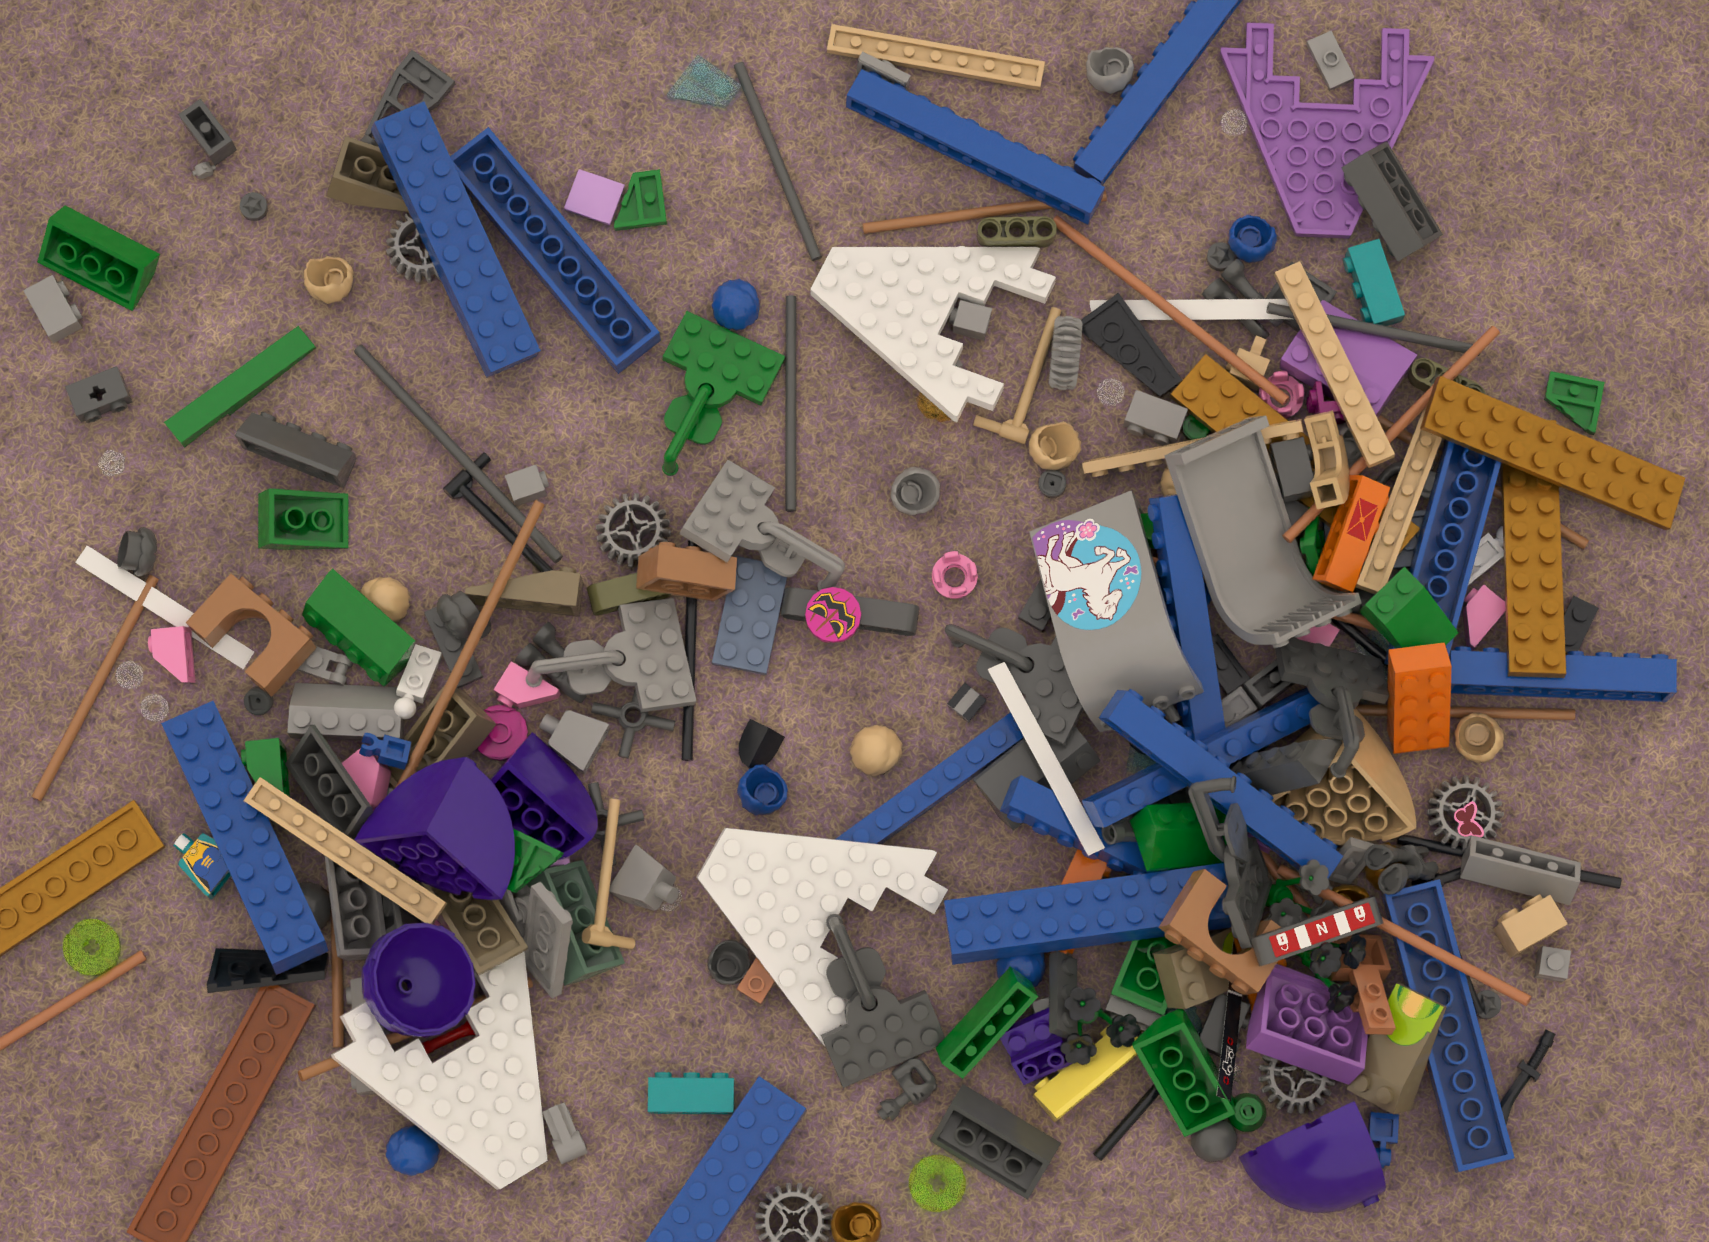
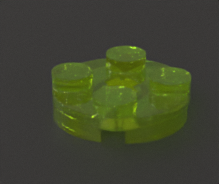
(80, 936)
(923, 1192)

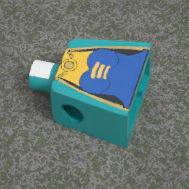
(203, 863)

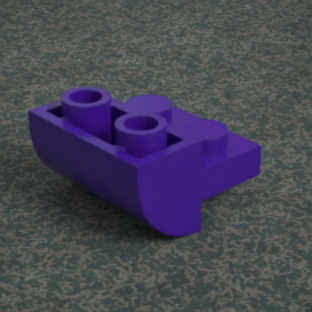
(1033, 1048)

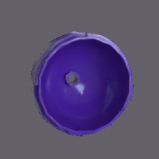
(436, 976)

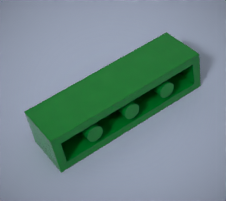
(986, 1022)

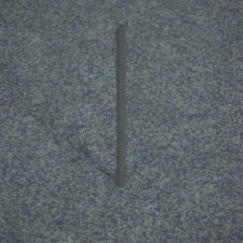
(777, 161)
(1380, 330)
(790, 404)

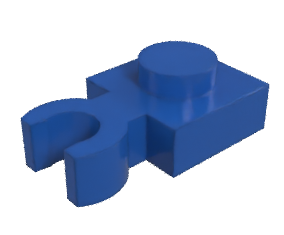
(389, 750)

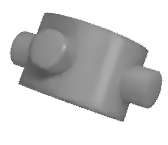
(203, 170)

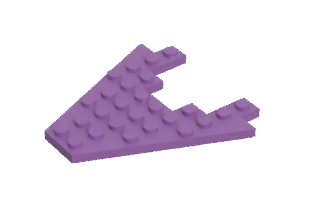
(1312, 141)

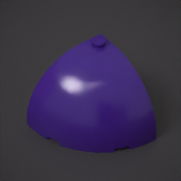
(546, 797)
(446, 830)
(1320, 1164)

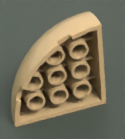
(1363, 804)

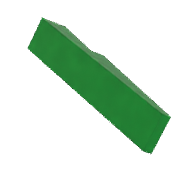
(239, 387)

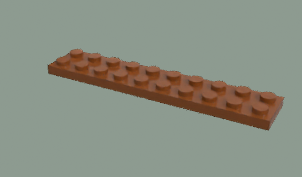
(222, 1116)

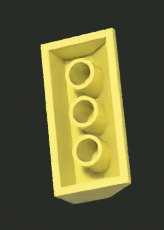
(1079, 1080)

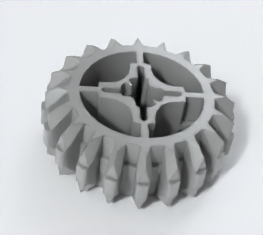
(412, 248)
(1065, 352)
(620, 533)
(1473, 791)
(1292, 1098)
(776, 1203)

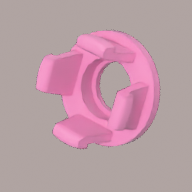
(1295, 389)
(954, 560)

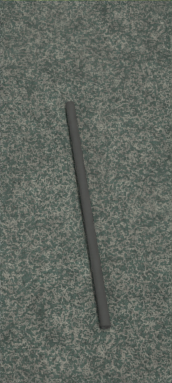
(455, 451)

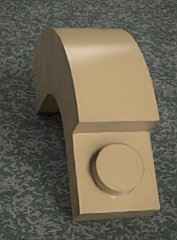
(1331, 475)

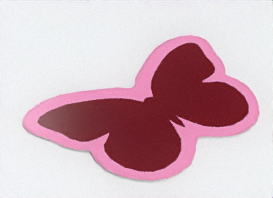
(1467, 824)

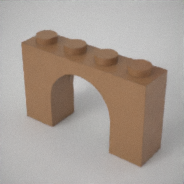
(235, 602)
(1188, 925)

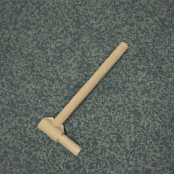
(1015, 429)
(598, 933)

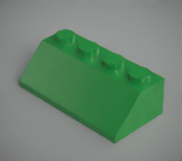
(97, 257)
(358, 628)
(1172, 837)
(1183, 1072)

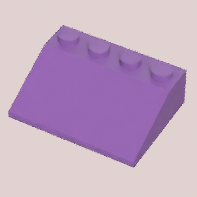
(1375, 360)
(1299, 1029)

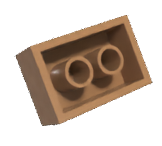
(685, 572)

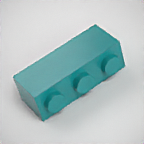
(1373, 284)
(691, 1094)

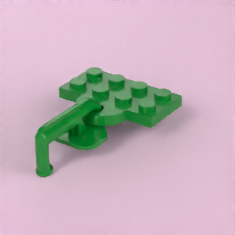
(715, 362)

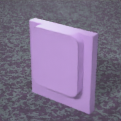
(594, 197)

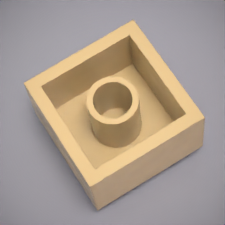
(1531, 925)

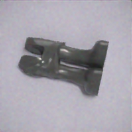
(1235, 276)
(546, 640)
(1395, 876)

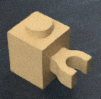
(1254, 360)

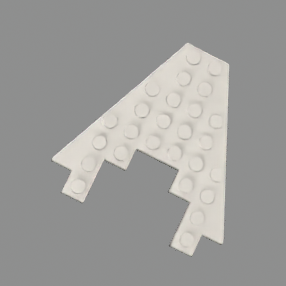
(904, 297)
(785, 888)
(474, 1099)

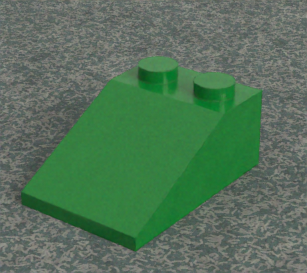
(302, 520)
(1408, 614)
(267, 760)
(1139, 977)

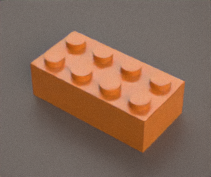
(1419, 698)

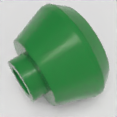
(1250, 1121)

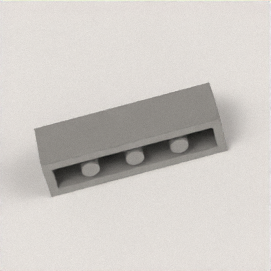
(1520, 870)

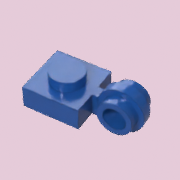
(1383, 1130)

